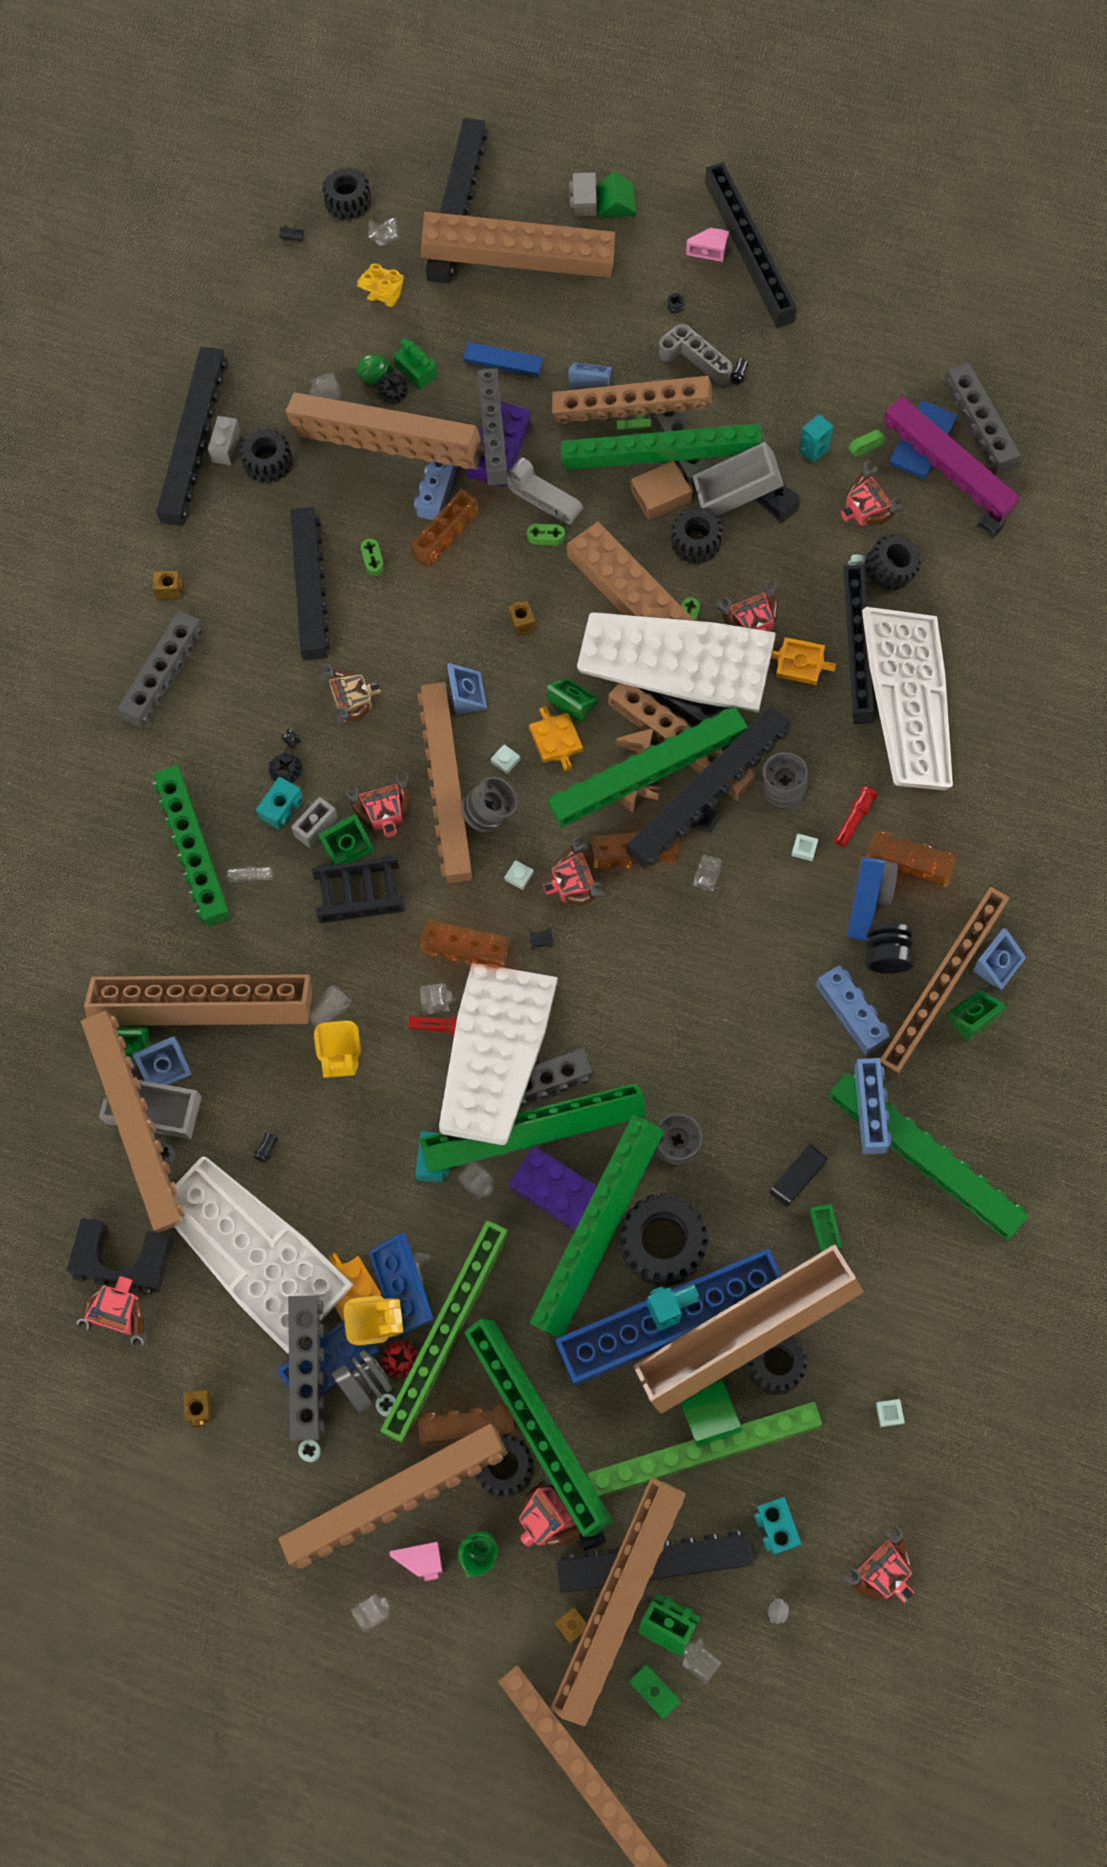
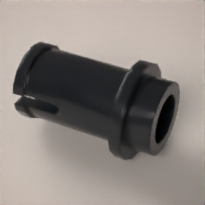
(291, 234)
(737, 375)
(266, 1147)

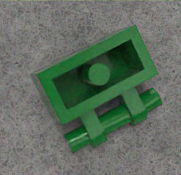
(415, 364)
(669, 1624)

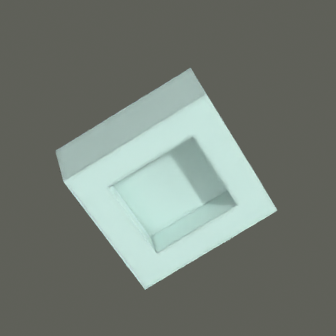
(505, 759)
(804, 847)
(519, 875)
(890, 1413)

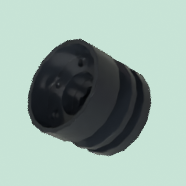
(889, 948)

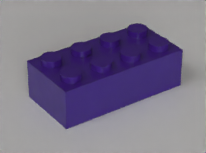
(515, 426)
(552, 1188)

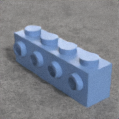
(434, 489)
(853, 1010)
(871, 1106)

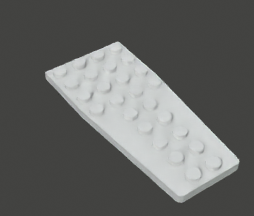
(679, 658)
(910, 695)
(494, 1051)
(253, 1250)

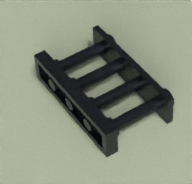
(366, 908)

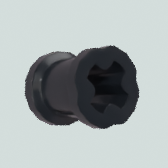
(989, 524)
(541, 939)

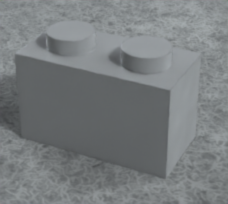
(584, 194)
(224, 440)
(314, 821)

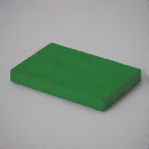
(711, 1414)

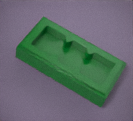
(825, 1227)
(654, 1691)

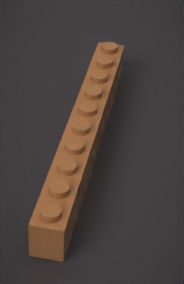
(446, 783)
(943, 982)
(133, 1122)
(393, 1496)
(618, 1602)
(580, 1770)

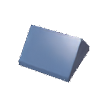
(588, 376)
(466, 689)
(1000, 960)
(162, 1062)

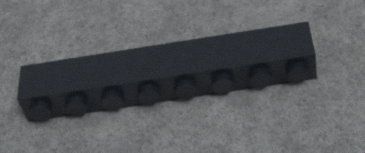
(309, 583)
(858, 655)
(674, 1561)

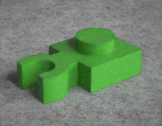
(638, 423)

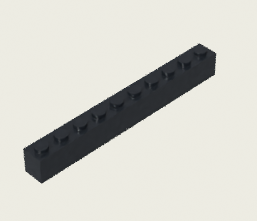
(460, 186)
(750, 245)
(191, 436)
(707, 787)

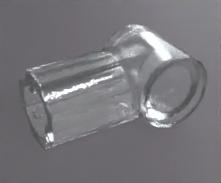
(332, 1002)

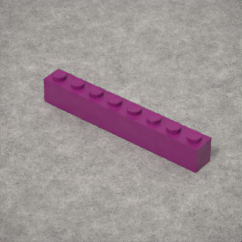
(951, 459)

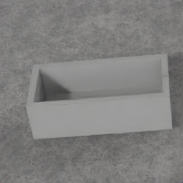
(738, 480)
(169, 1107)

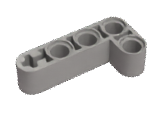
(696, 349)
(541, 493)

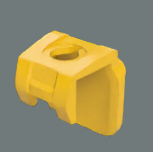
(382, 283)
(337, 1048)
(372, 1319)

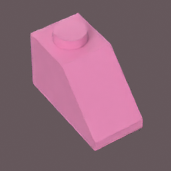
(708, 244)
(421, 1560)

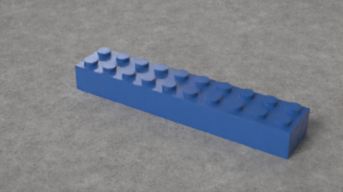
(634, 1334)

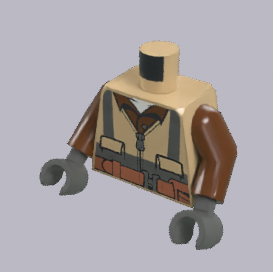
(350, 693)

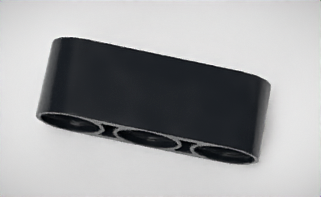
(798, 1175)

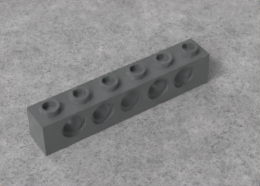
(975, 404)
(675, 423)
(492, 427)
(150, 675)
(553, 1068)
(298, 1402)

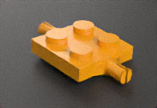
(801, 661)
(555, 738)
(359, 1276)

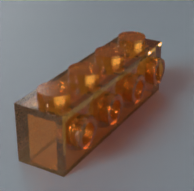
(444, 528)
(611, 851)
(913, 858)
(465, 944)
(456, 1426)

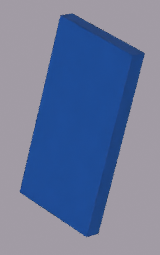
(906, 457)
(401, 1280)
(337, 1352)

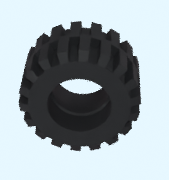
(345, 182)
(266, 442)
(696, 521)
(902, 553)
(784, 1382)
(521, 1478)

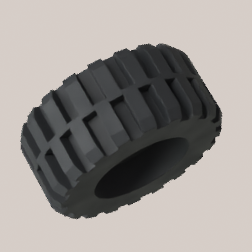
(671, 1210)

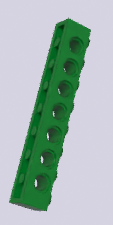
(169, 780)

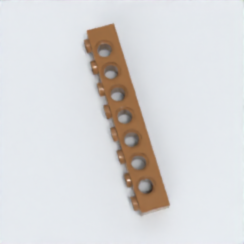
(623, 394)
(635, 712)

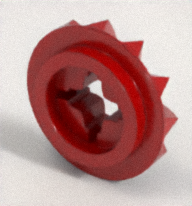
(389, 1362)

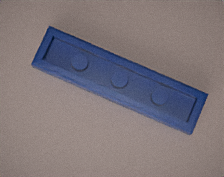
(503, 359)
(865, 897)

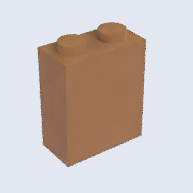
(661, 490)

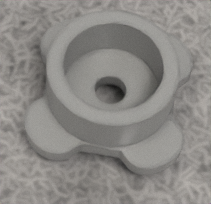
(778, 1611)

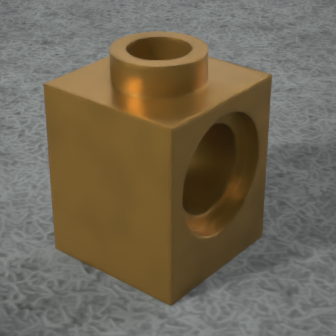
(164, 578)
(521, 625)
(193, 1398)
(571, 1625)

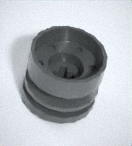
(789, 770)
(489, 804)
(887, 884)
(690, 1136)
(362, 1381)

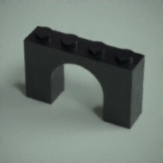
(145, 1273)

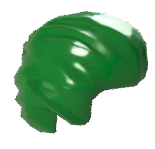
(372, 368)
(478, 1553)

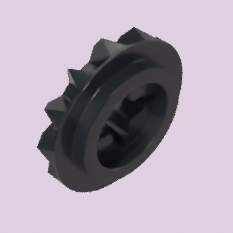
(389, 395)
(294, 763)

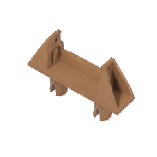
(638, 743)

